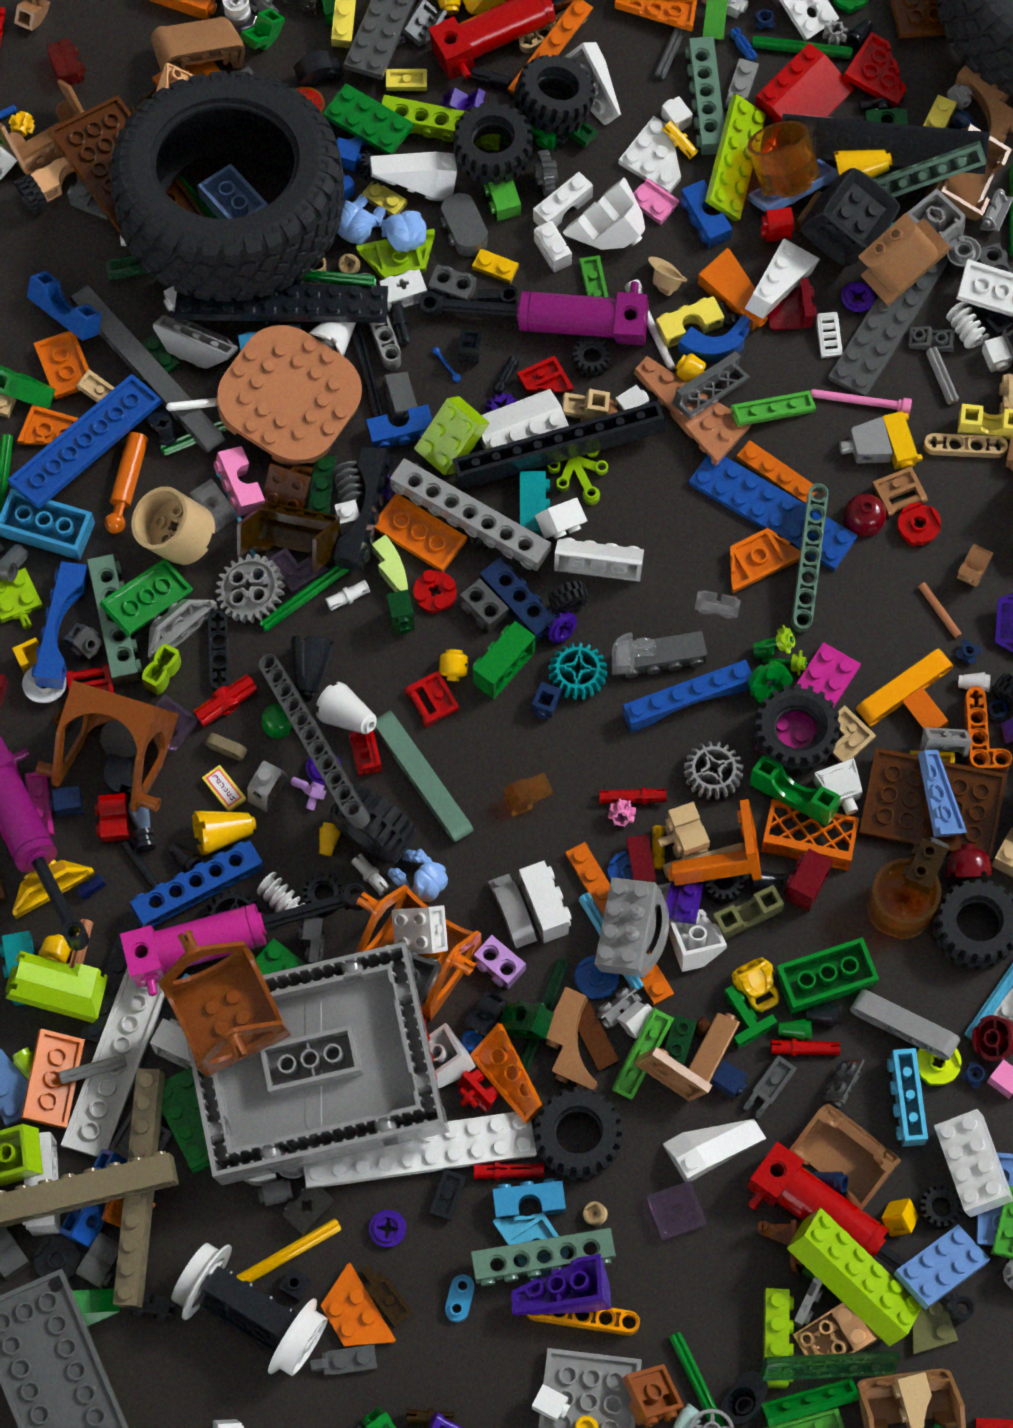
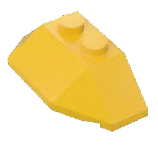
(32, 893)

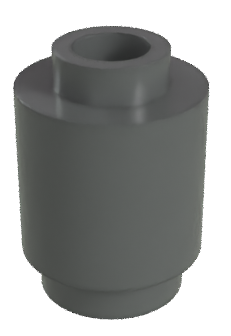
(275, 1192)

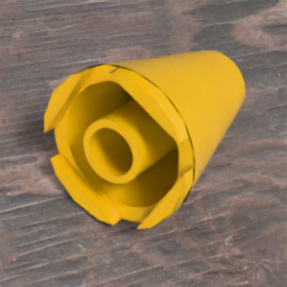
(868, 161)
(220, 829)

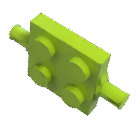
(18, 599)

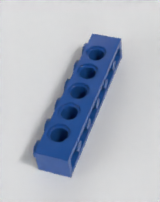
(190, 896)

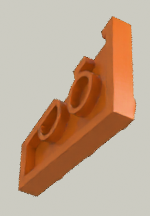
(43, 426)

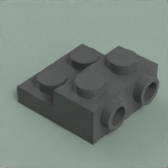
(82, 199)
(312, 937)
(426, 972)

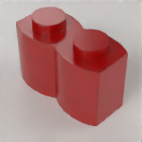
(777, 225)
(113, 817)

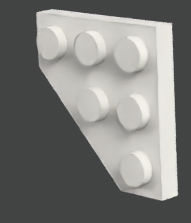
(653, 156)

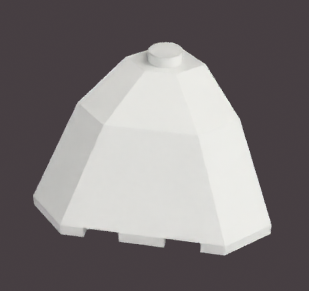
(611, 221)

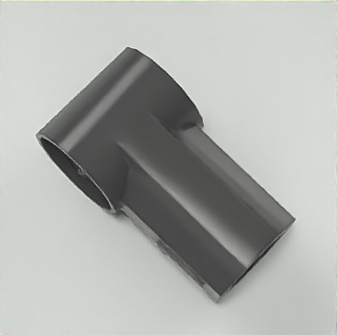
(11, 562)

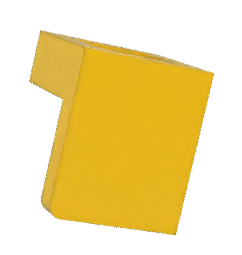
(26, 654)
(900, 1217)

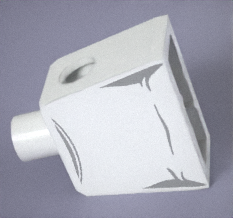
(843, 780)

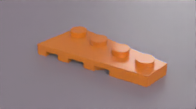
(671, 12)
(504, 1069)

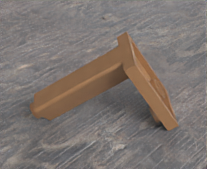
(695, 1080)

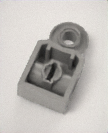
(949, 224)

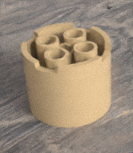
(172, 525)

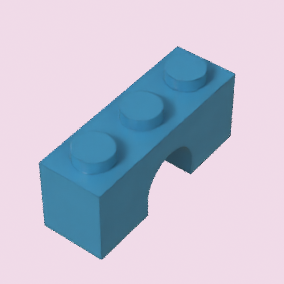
(547, 1194)

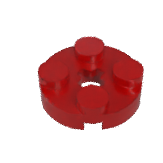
(922, 513)
(431, 580)

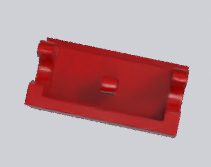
(365, 753)

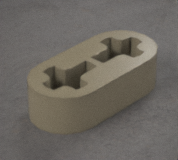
(226, 746)

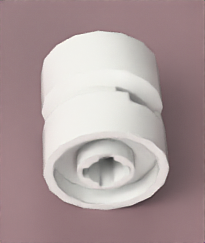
(237, 11)

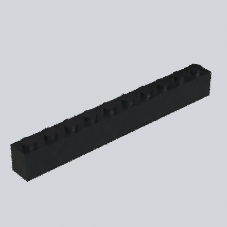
(558, 445)

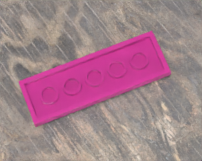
(827, 672)

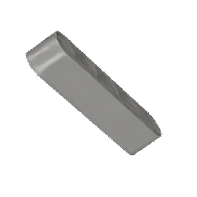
(386, 348)
(905, 1024)

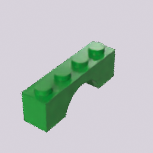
(773, 780)

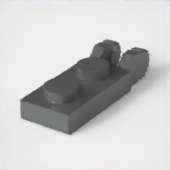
(771, 1085)

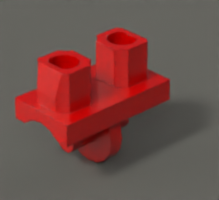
(474, 1093)

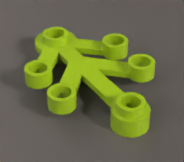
(577, 465)

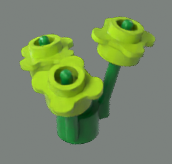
(784, 641)

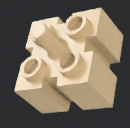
(685, 831)

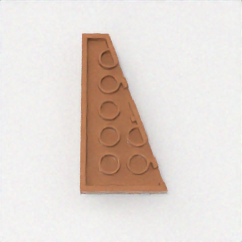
(711, 428)

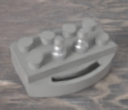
(630, 928)

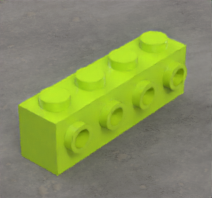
(777, 1328)

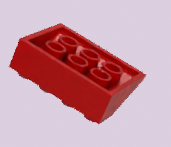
(804, 87)

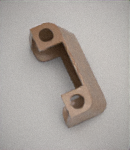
(969, 189)

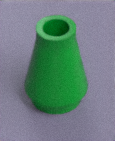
(796, 1029)

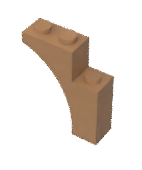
(992, 102)
(564, 1033)

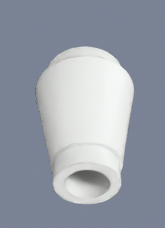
(977, 679)

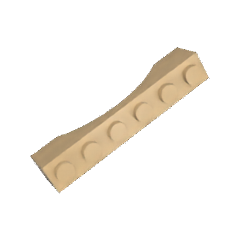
(914, 1397)

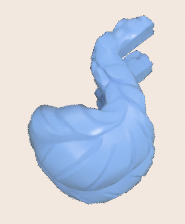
(357, 222)
(404, 230)
(428, 879)

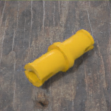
(680, 140)

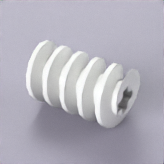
(965, 327)
(277, 894)

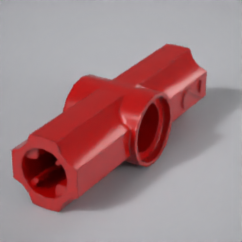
(225, 700)

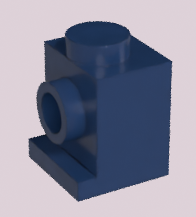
(548, 694)

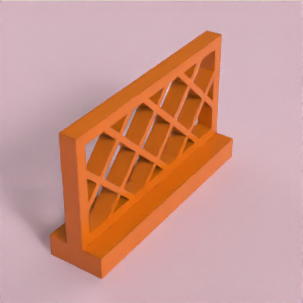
(792, 848)

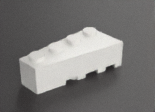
(781, 277)

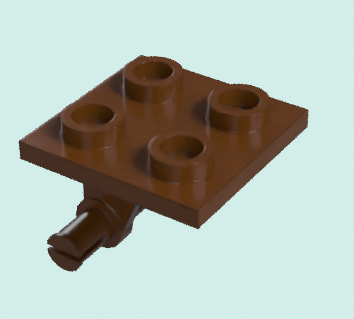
(286, 485)
(784, 1234)

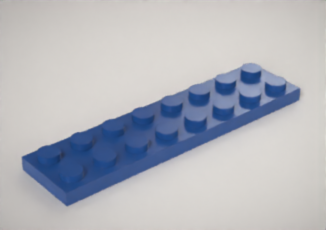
(84, 441)
(769, 507)

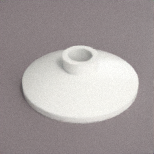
(37, 693)

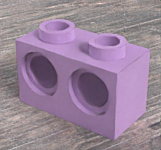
(503, 959)

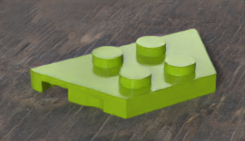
(389, 262)

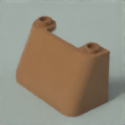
(198, 43)
(839, 1144)

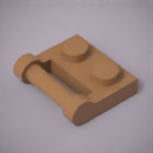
(897, 485)

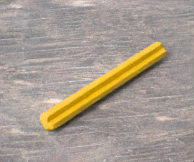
(290, 1251)

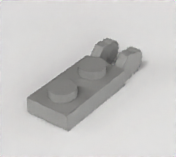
(742, 80)

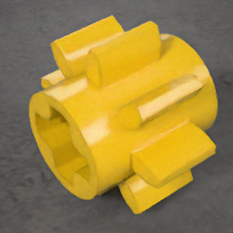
(22, 123)

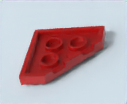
(876, 70)

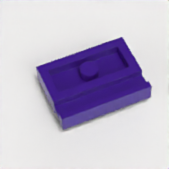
(684, 902)

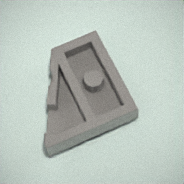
(813, 1295)

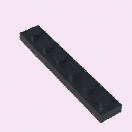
(115, 970)

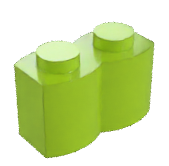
(158, 673)

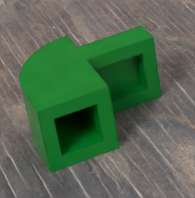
(265, 30)

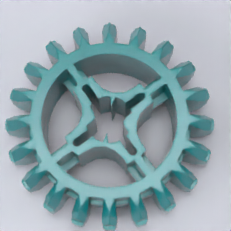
(597, 673)

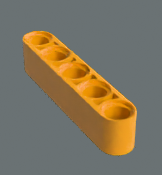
(891, 695)
(593, 1322)

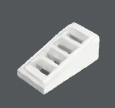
(829, 321)

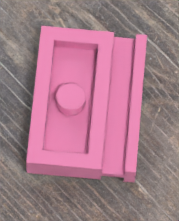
(655, 201)

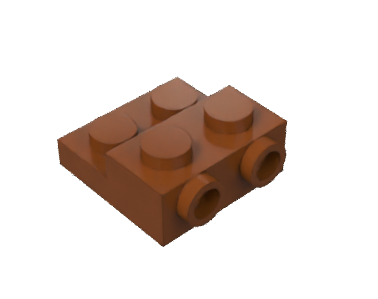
(652, 1396)

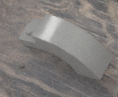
(513, 910)

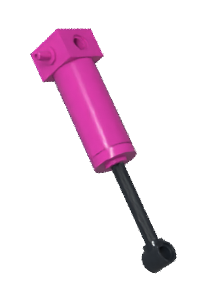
(154, 952)

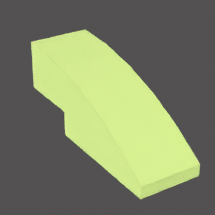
(391, 565)

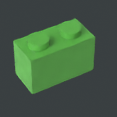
(504, 199)

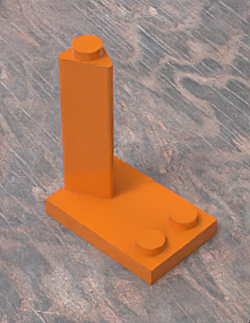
(723, 864)

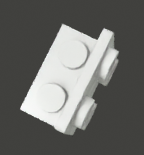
(421, 929)

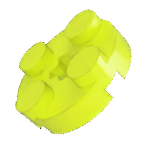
(938, 1076)

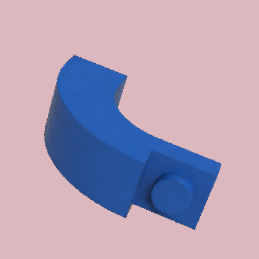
(715, 348)

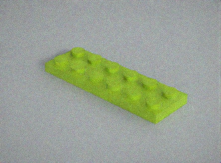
(733, 162)

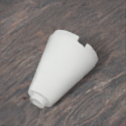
(334, 334)
(343, 709)

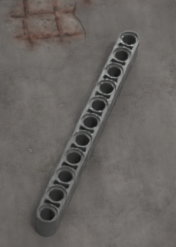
(149, 371)
(314, 741)

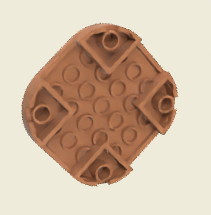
(289, 394)

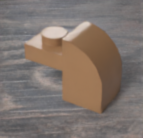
(31, 13)
(974, 565)

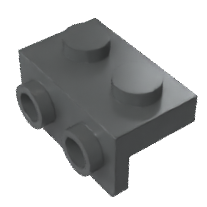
(420, 20)

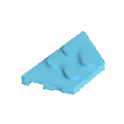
(527, 1229)

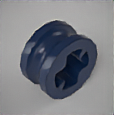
(993, 704)

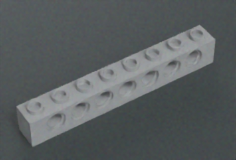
(428, 483)

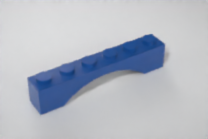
(70, 585)
(658, 705)

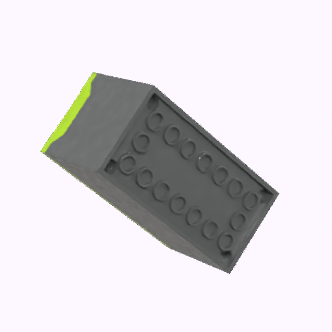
(51, 1360)

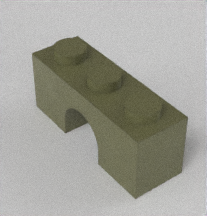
(758, 909)

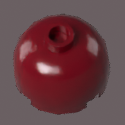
(864, 515)
(968, 862)
(993, 1038)

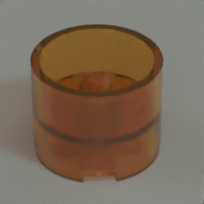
(783, 159)
(895, 917)

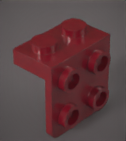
(794, 310)

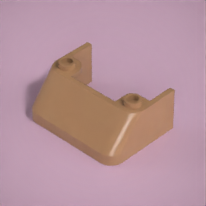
(41, 149)
(882, 1408)

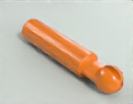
(126, 480)

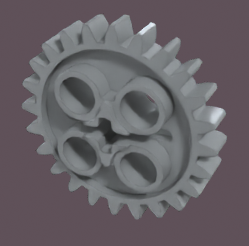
(250, 588)

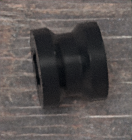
(144, 840)

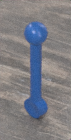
(455, 376)

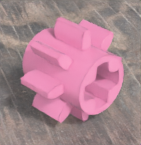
(622, 813)

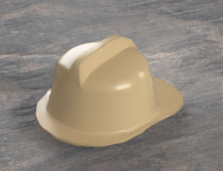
(666, 276)

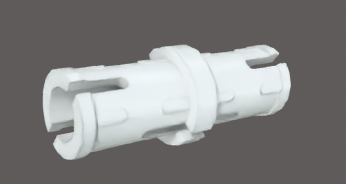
(347, 595)
(370, 874)

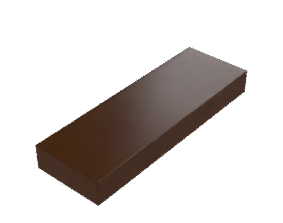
(596, 1039)

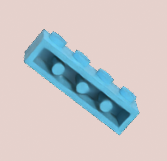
(908, 1096)

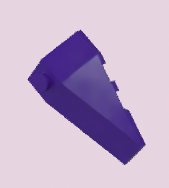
(572, 1289)

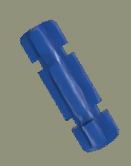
(743, 44)

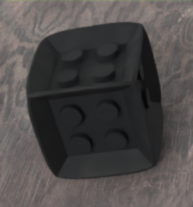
(849, 216)

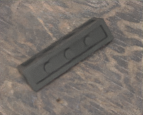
(708, 379)

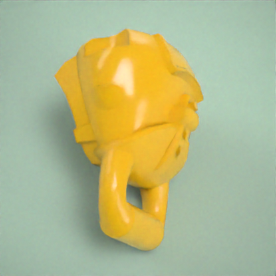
(755, 981)

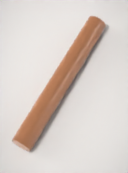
(940, 610)

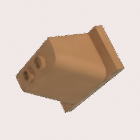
(902, 257)

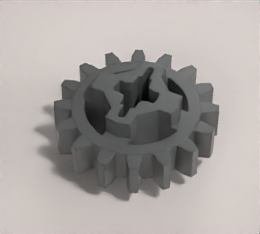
(546, 172)

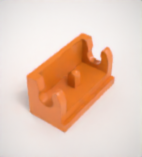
(925, 710)

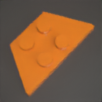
(759, 558)
(354, 1312)

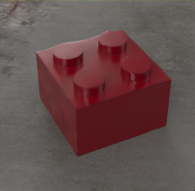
(809, 879)

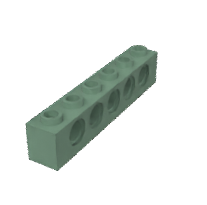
(704, 49)
(933, 169)
(121, 671)
(482, 1259)

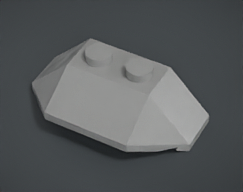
(193, 342)
(178, 623)

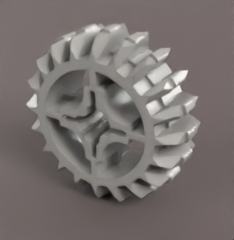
(728, 761)

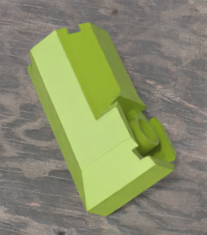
(57, 987)

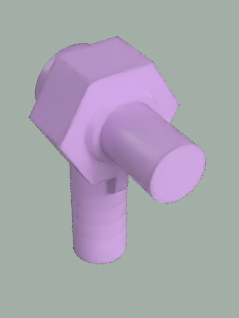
(315, 791)

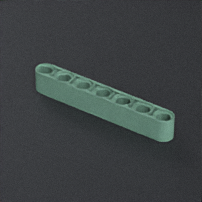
(809, 547)
(422, 777)

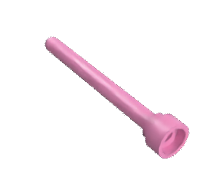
(901, 405)

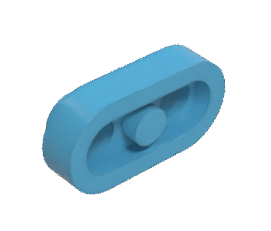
(459, 1297)

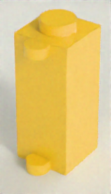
(901, 441)

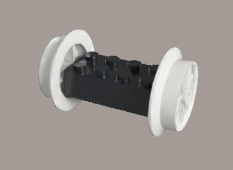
(254, 1314)

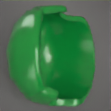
(275, 721)

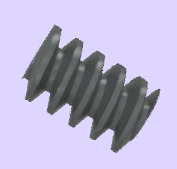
(349, 482)

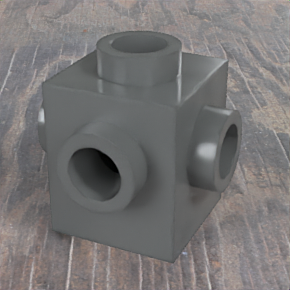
(83, 641)

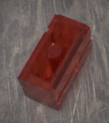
(65, 61)

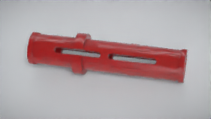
(635, 796)
(804, 1047)
(498, 1171)

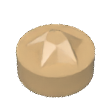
(349, 264)
(595, 1213)

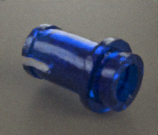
(90, 886)

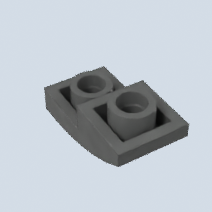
(924, 338)

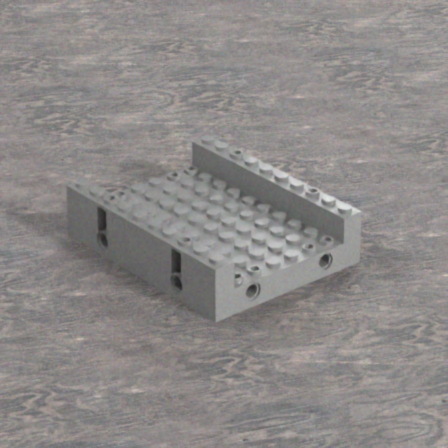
(340, 1084)

